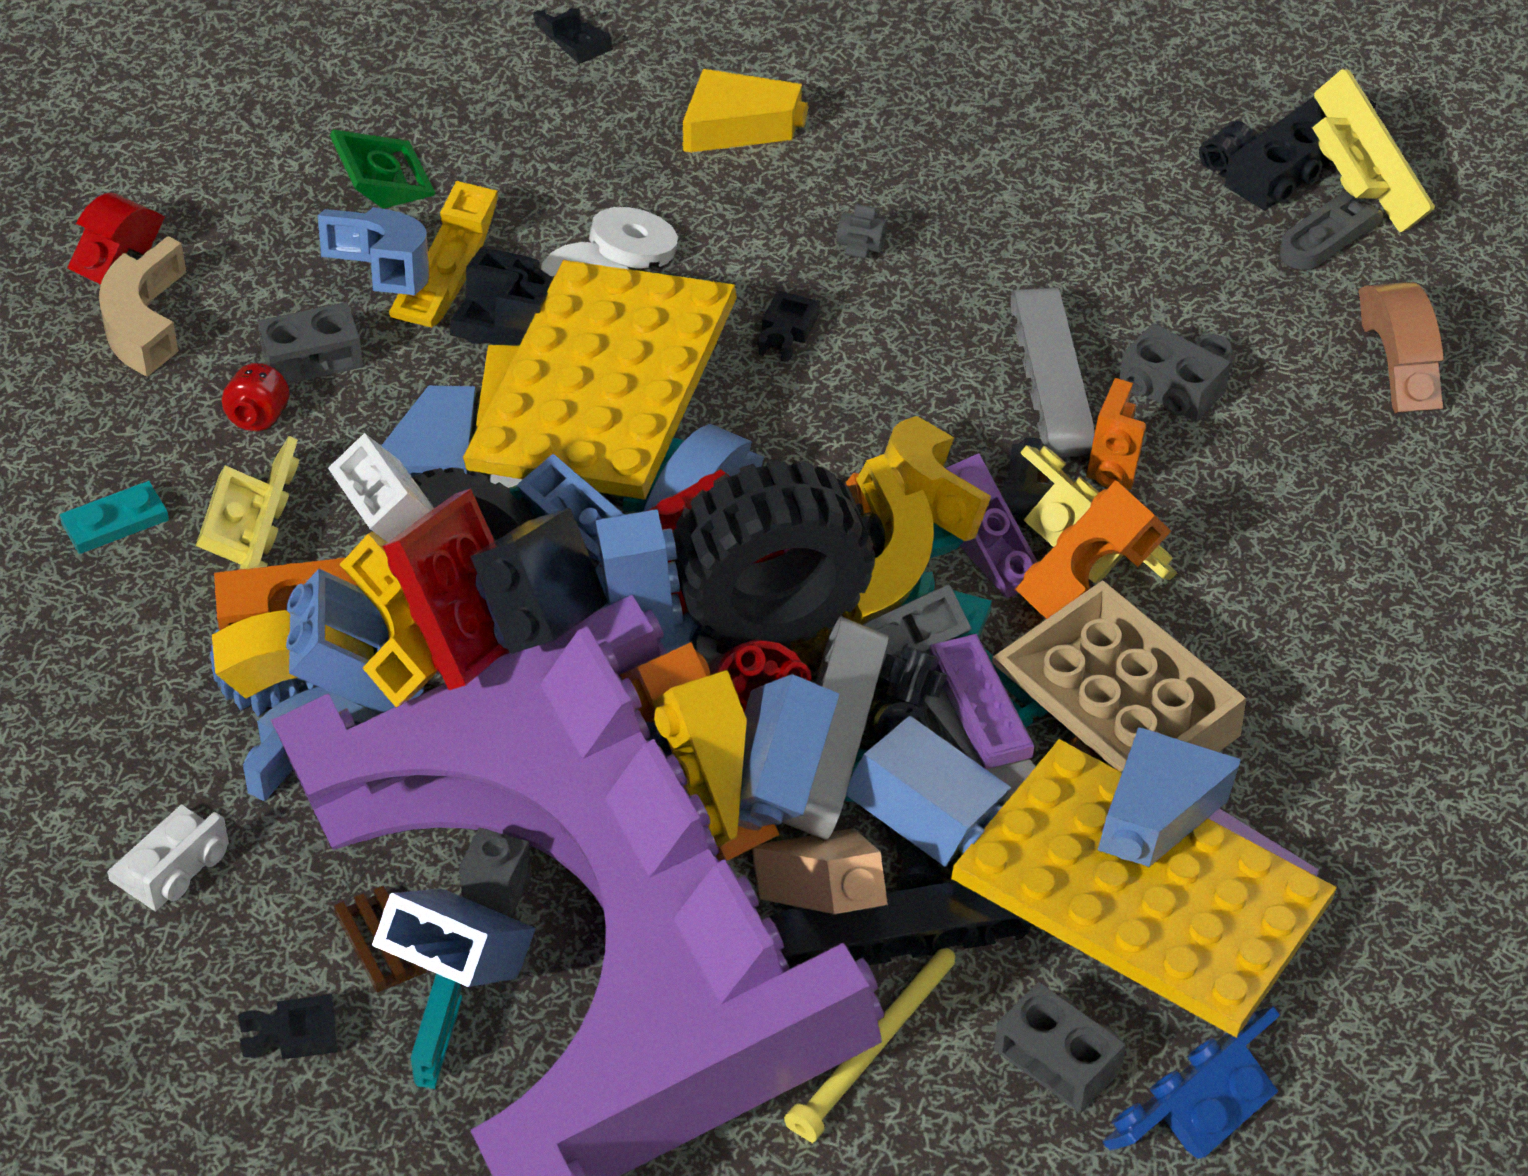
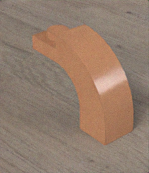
(1411, 342)

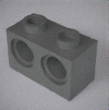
(311, 342)
(1174, 372)
(922, 622)
(1053, 1054)

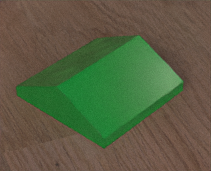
(377, 171)

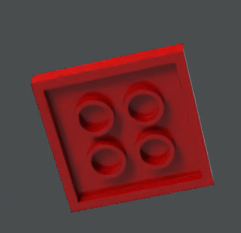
(441, 587)

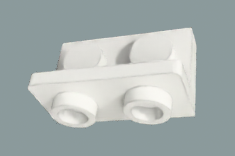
(170, 856)

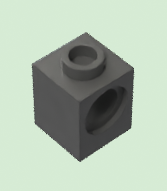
(495, 871)

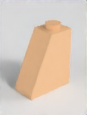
(821, 873)

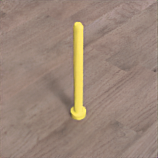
(807, 1119)

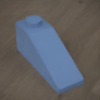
(557, 487)

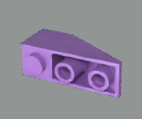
(999, 544)

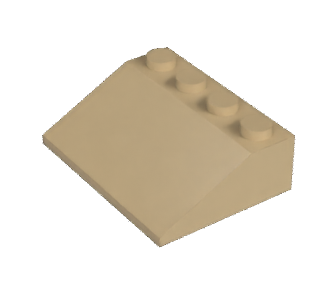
(1115, 670)

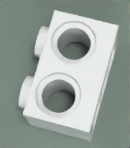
(380, 488)

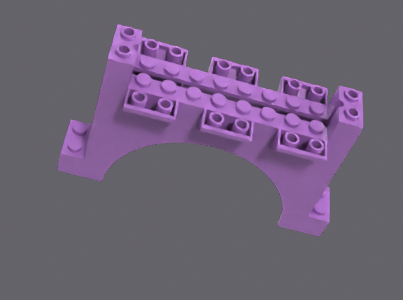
(692, 986)

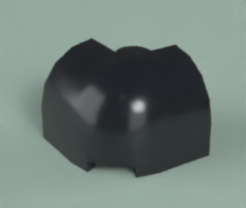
(500, 298)

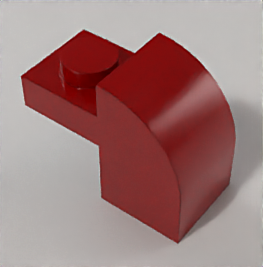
(110, 230)

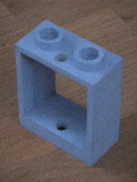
(313, 659)

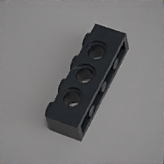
(1279, 158)

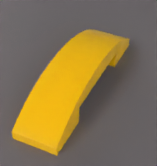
(462, 233)

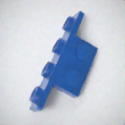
(1207, 1097)

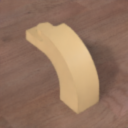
(131, 328)

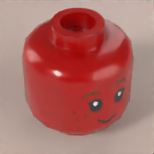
(256, 393)

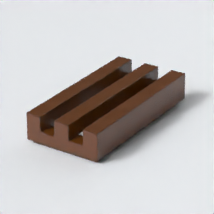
(364, 907)

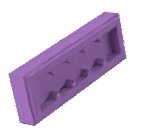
(982, 702)

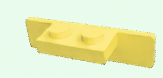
(1367, 153)
(1067, 504)
(243, 511)

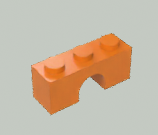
(1111, 525)
(264, 589)

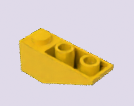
(708, 740)

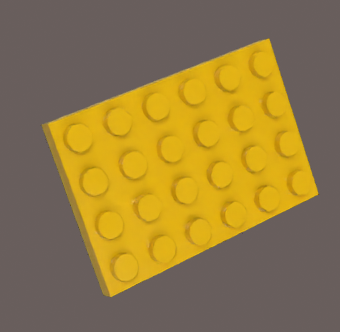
(603, 376)
(1196, 926)

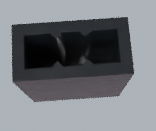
(539, 580)

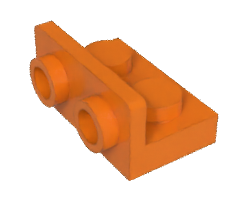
(1116, 439)

